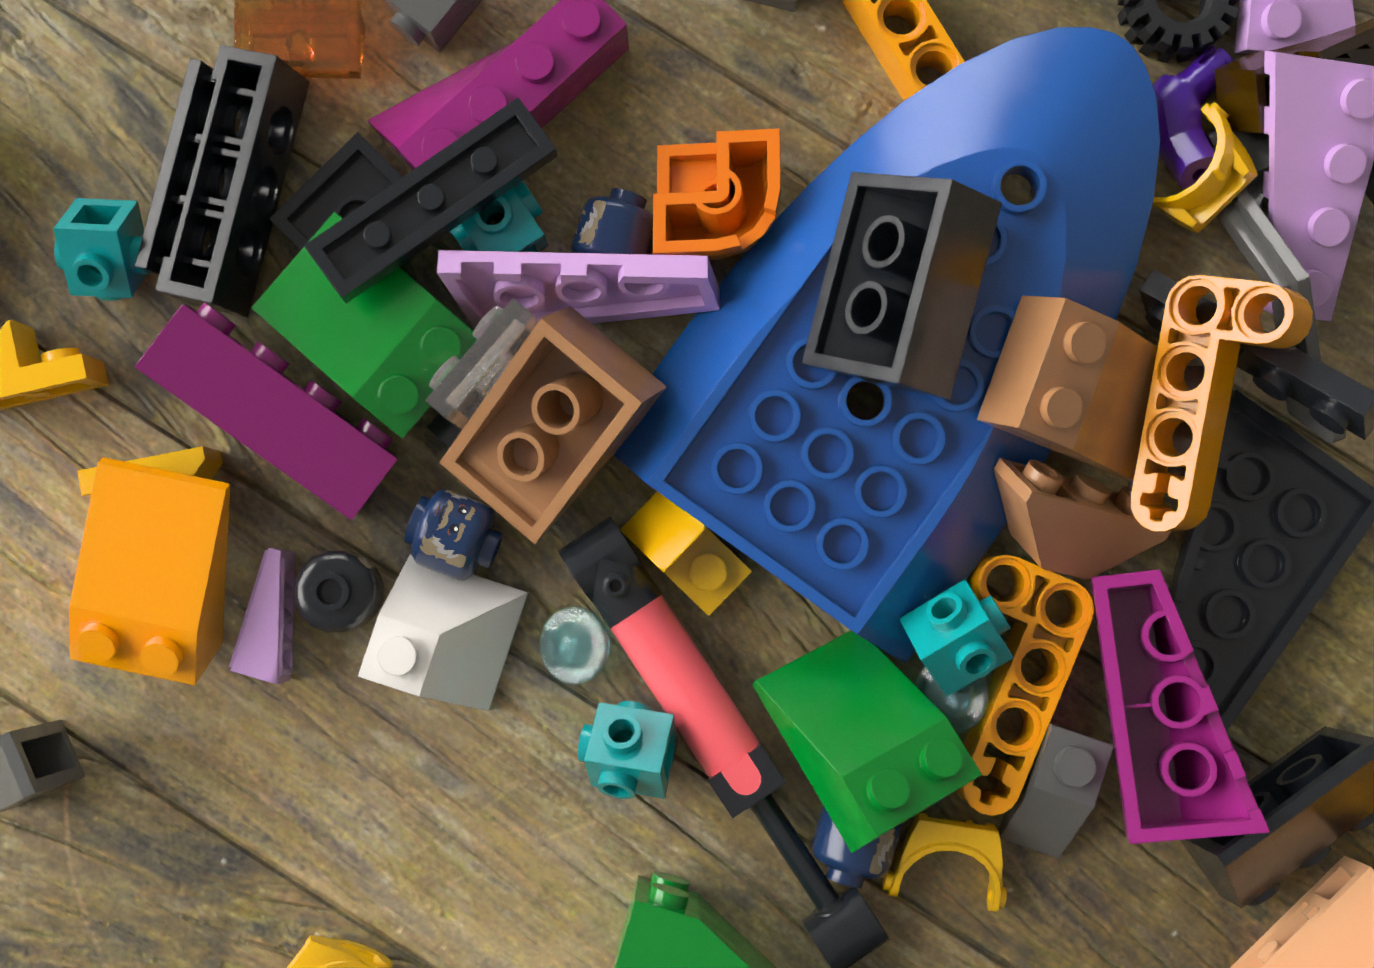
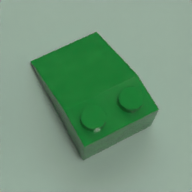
(375, 346)
(864, 737)
(680, 930)

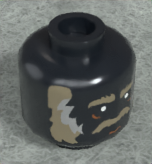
(338, 591)

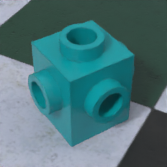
(513, 234)
(99, 248)
(958, 636)
(629, 750)

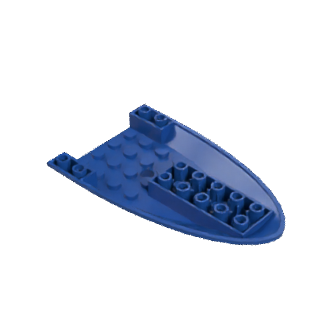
(908, 501)

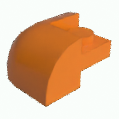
(717, 194)

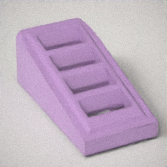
(266, 633)

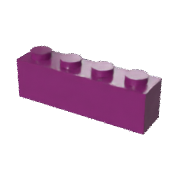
(541, 67)
(266, 409)
(1167, 735)

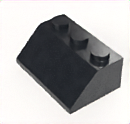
(902, 281)
(1307, 805)

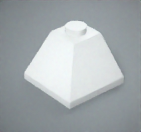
(443, 636)

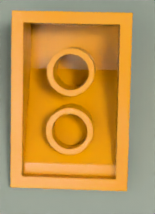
(151, 572)

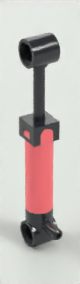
(712, 727)

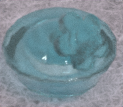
(574, 645)
(962, 708)

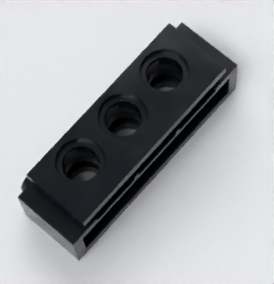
(254, 166)

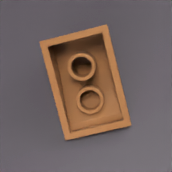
(1073, 384)
(551, 422)

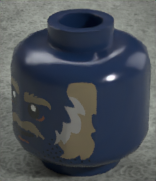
(614, 225)
(453, 534)
(850, 868)

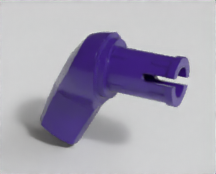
(1179, 100)

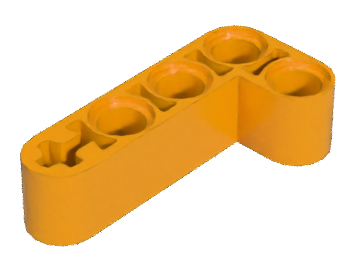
(903, 54)
(1206, 406)
(1008, 686)

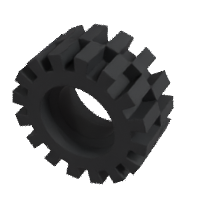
(1176, 37)

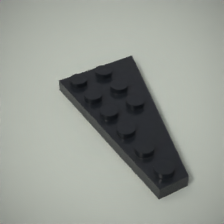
(1265, 551)

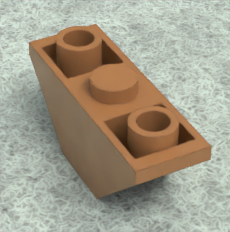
(1070, 522)

